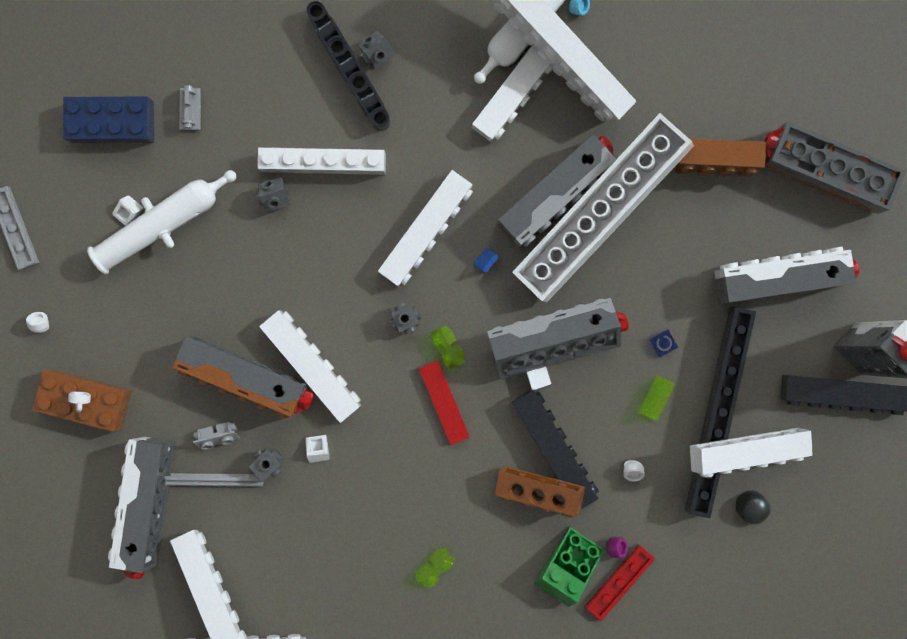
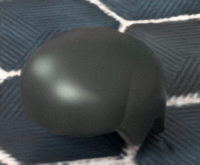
(753, 507)

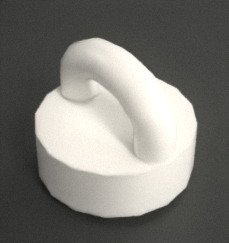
(37, 322)
(79, 398)
(633, 470)

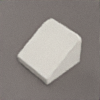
(127, 210)
(538, 378)
(317, 448)

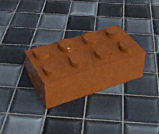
(723, 157)
(105, 408)

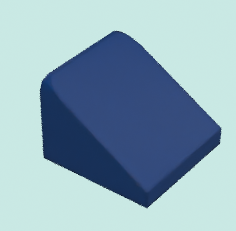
(485, 260)

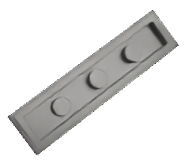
(15, 231)

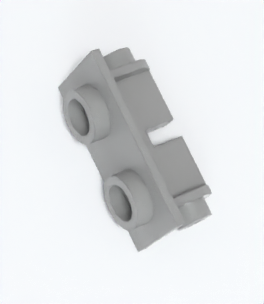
(190, 108)
(207, 439)

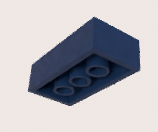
(108, 119)

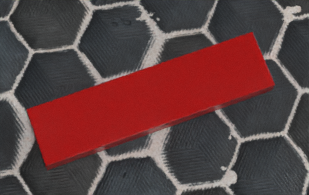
(444, 402)
(619, 582)

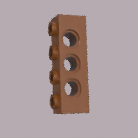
(550, 487)

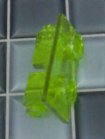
(451, 355)
(656, 398)
(429, 574)

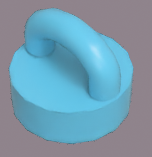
(579, 7)

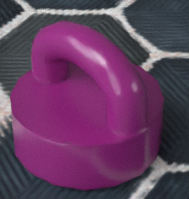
(617, 547)

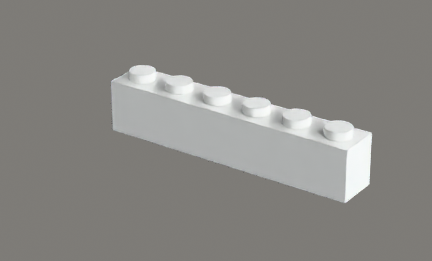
(511, 95)
(322, 161)
(425, 229)
(310, 365)
(750, 451)
(206, 586)

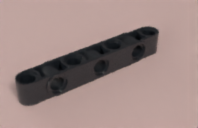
(348, 65)

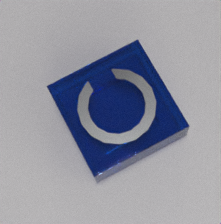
(663, 343)

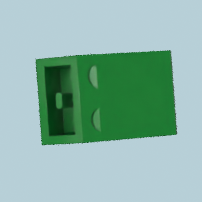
(569, 567)

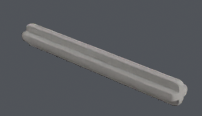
(185, 479)

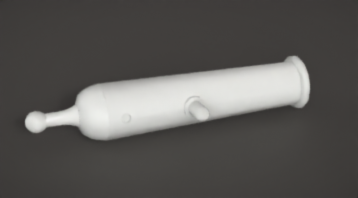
(507, 46)
(157, 222)

